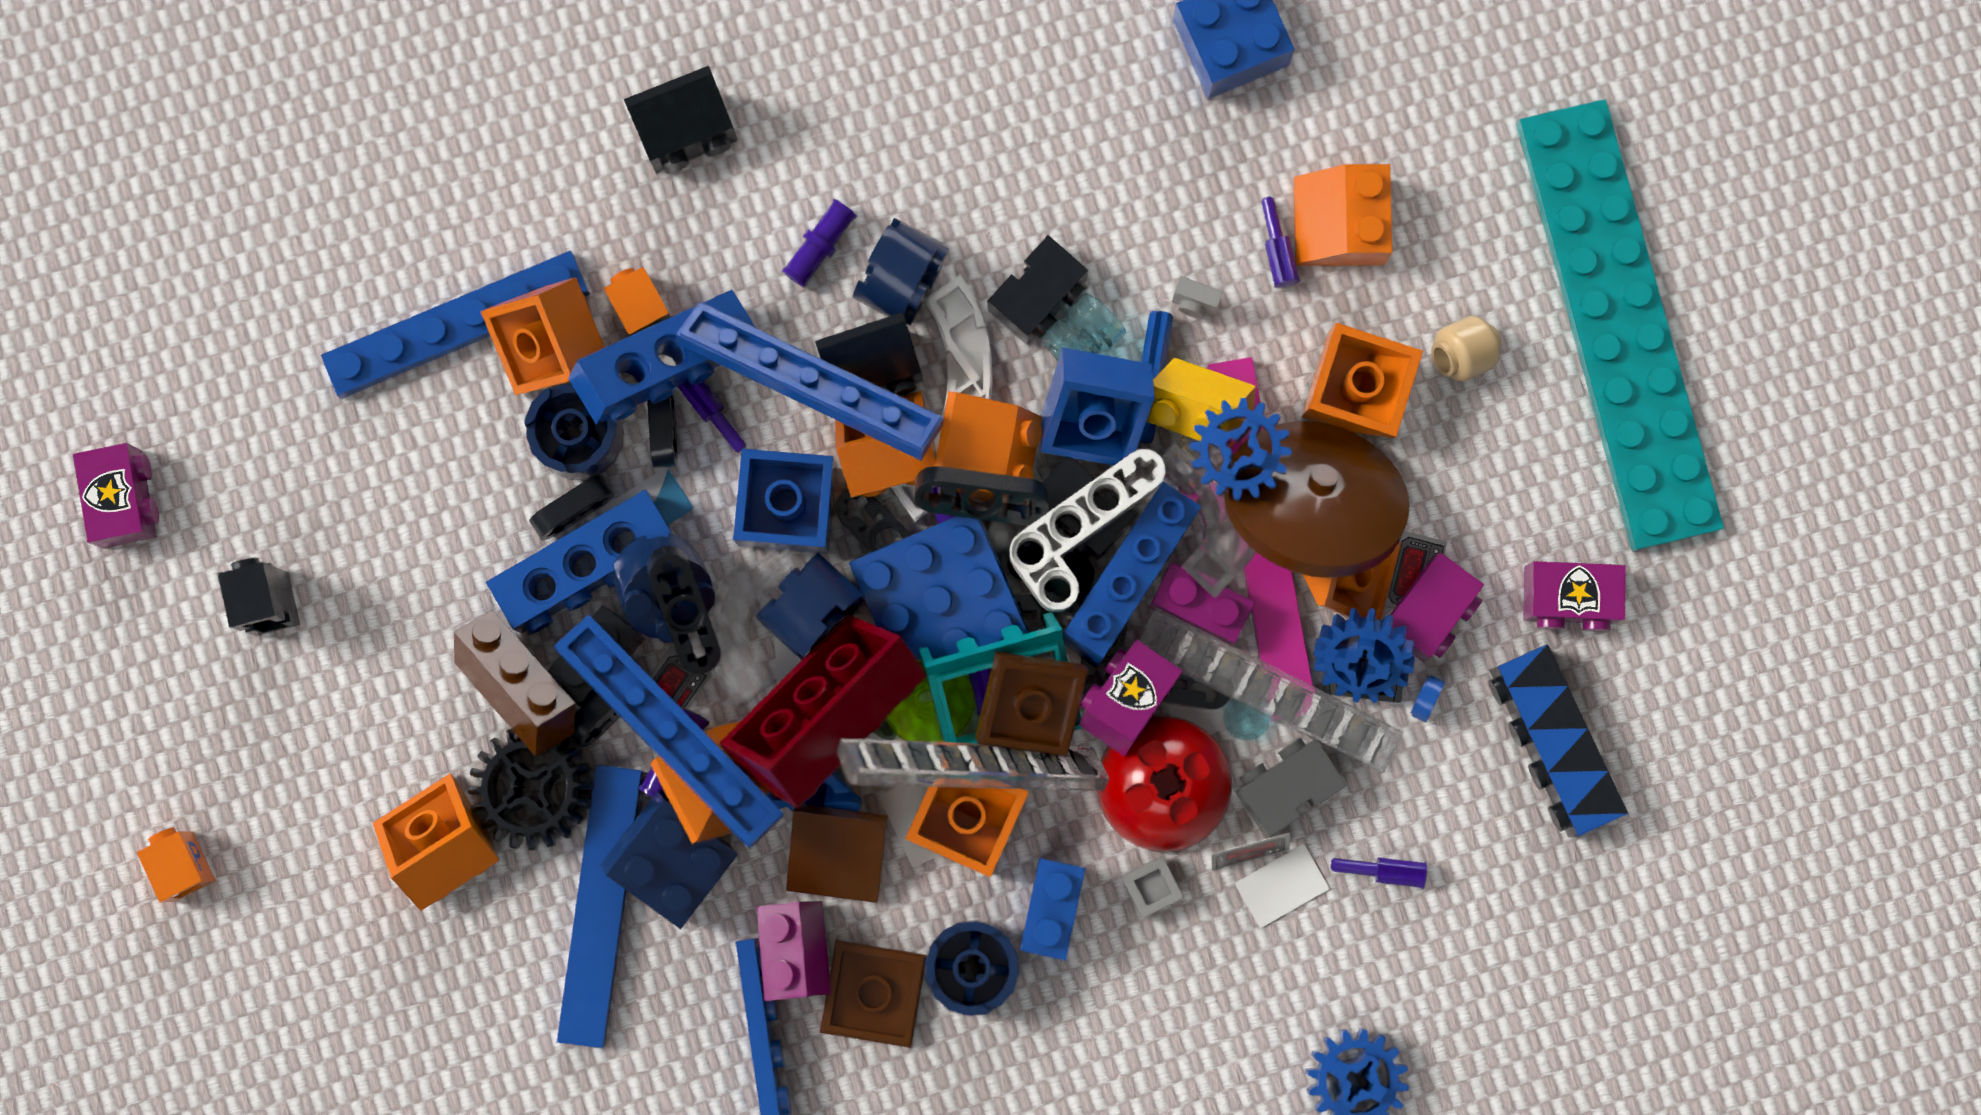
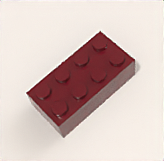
(829, 696)

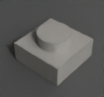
(1196, 298)
(1152, 887)

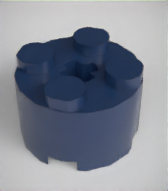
(901, 271)
(582, 456)
(636, 591)
(810, 605)
(990, 987)

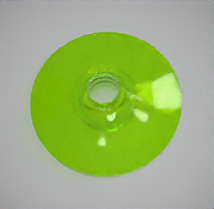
(917, 720)

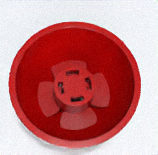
(1137, 799)

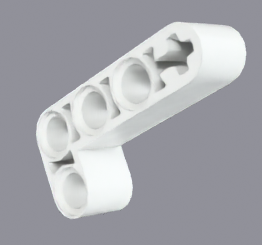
(1091, 521)

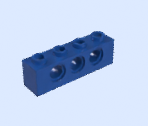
(609, 396)
(1130, 574)
(516, 586)

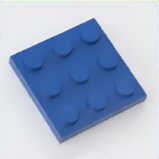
(939, 588)

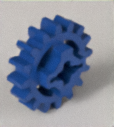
(1260, 458)
(1386, 662)
(1367, 1059)

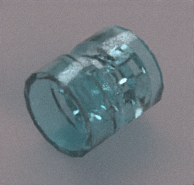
(1091, 321)

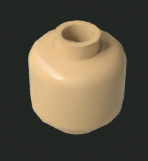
(1466, 348)

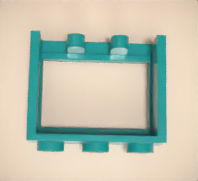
(974, 658)

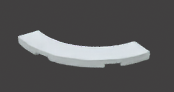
(966, 355)

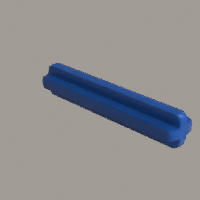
(1156, 353)

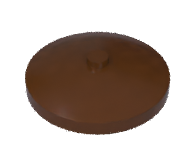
(1333, 508)

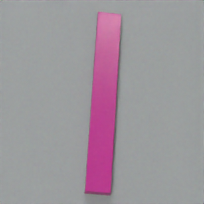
(1268, 585)

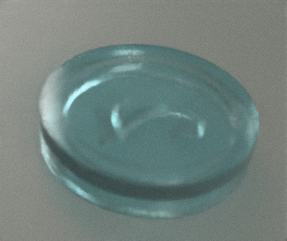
(1244, 722)

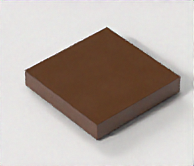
(1031, 703)
(836, 853)
(873, 993)

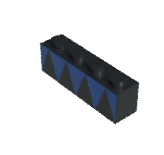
(1557, 742)

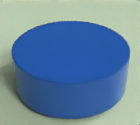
(1427, 698)

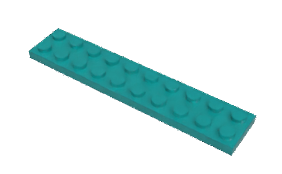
(1619, 325)

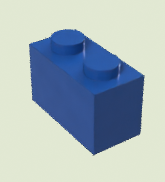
(1052, 909)

